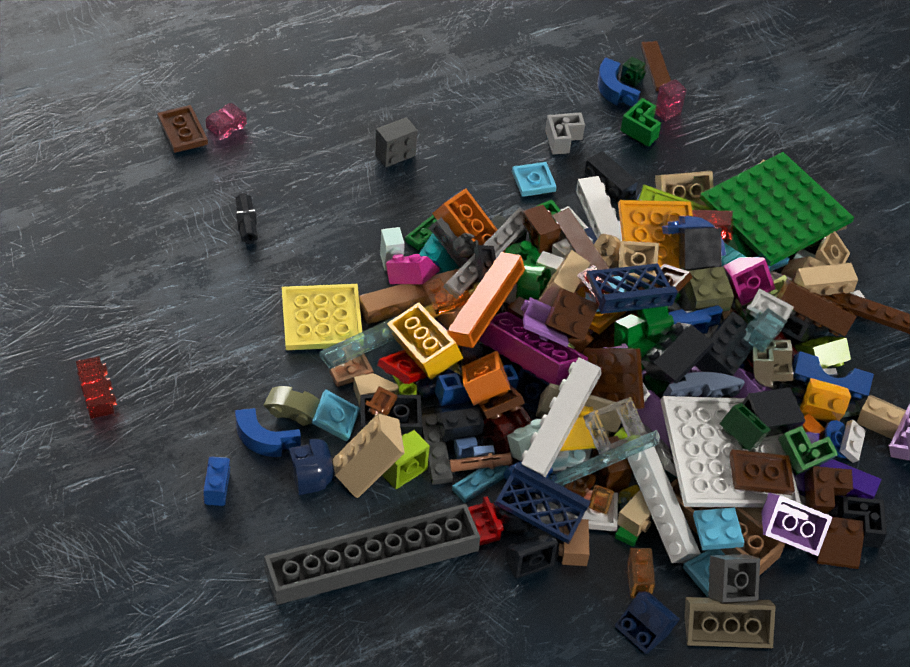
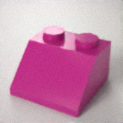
(410, 269)
(747, 276)

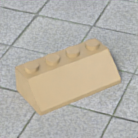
(369, 454)

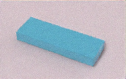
(478, 482)

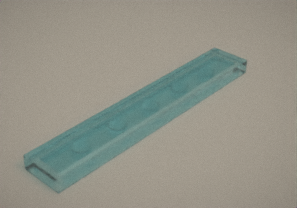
(357, 345)
(606, 458)

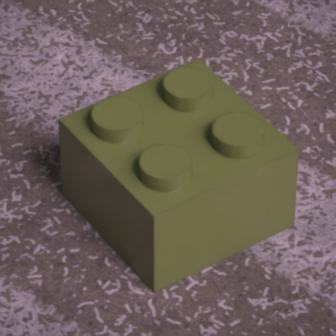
(709, 288)

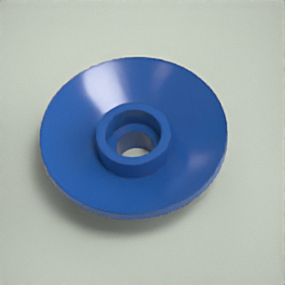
(835, 430)

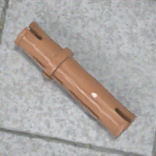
(489, 461)

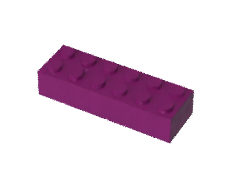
(543, 358)

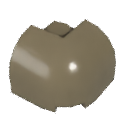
(773, 363)

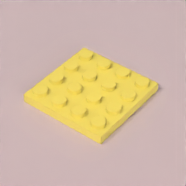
(320, 315)

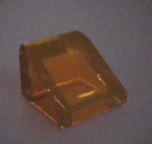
(601, 499)

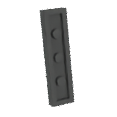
(438, 456)

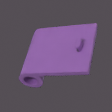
(534, 320)

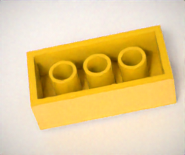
(425, 341)

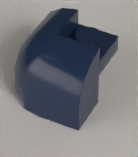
(312, 466)

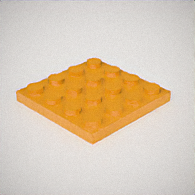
(644, 221)

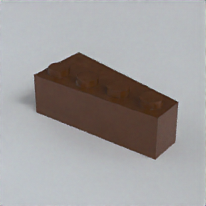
(816, 307)

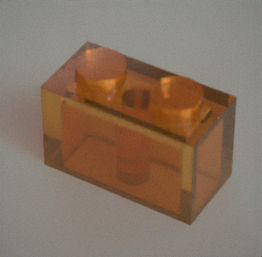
(640, 571)

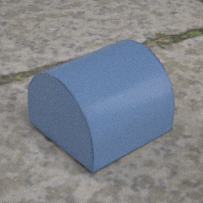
(464, 447)

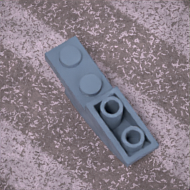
(705, 384)

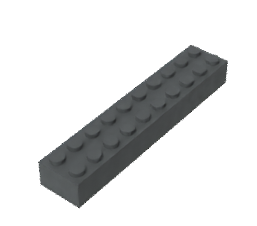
(371, 553)

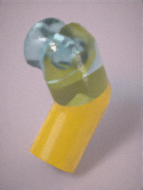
(626, 494)

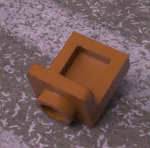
(381, 402)

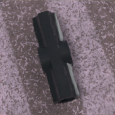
(246, 218)

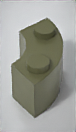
(292, 404)

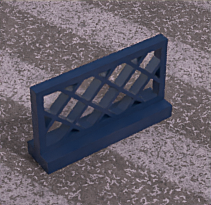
(635, 298)
(548, 492)

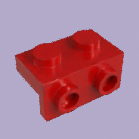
(486, 521)

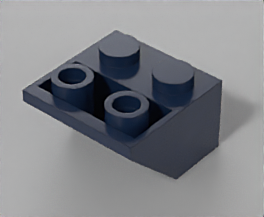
(646, 621)

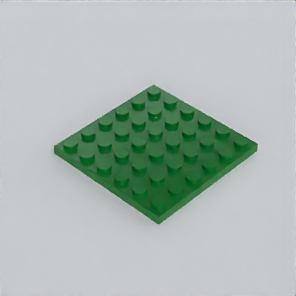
(777, 208)

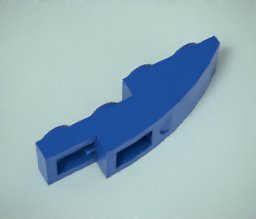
(700, 319)

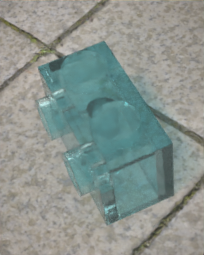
(764, 329)

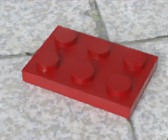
(402, 367)

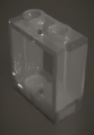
(626, 411)

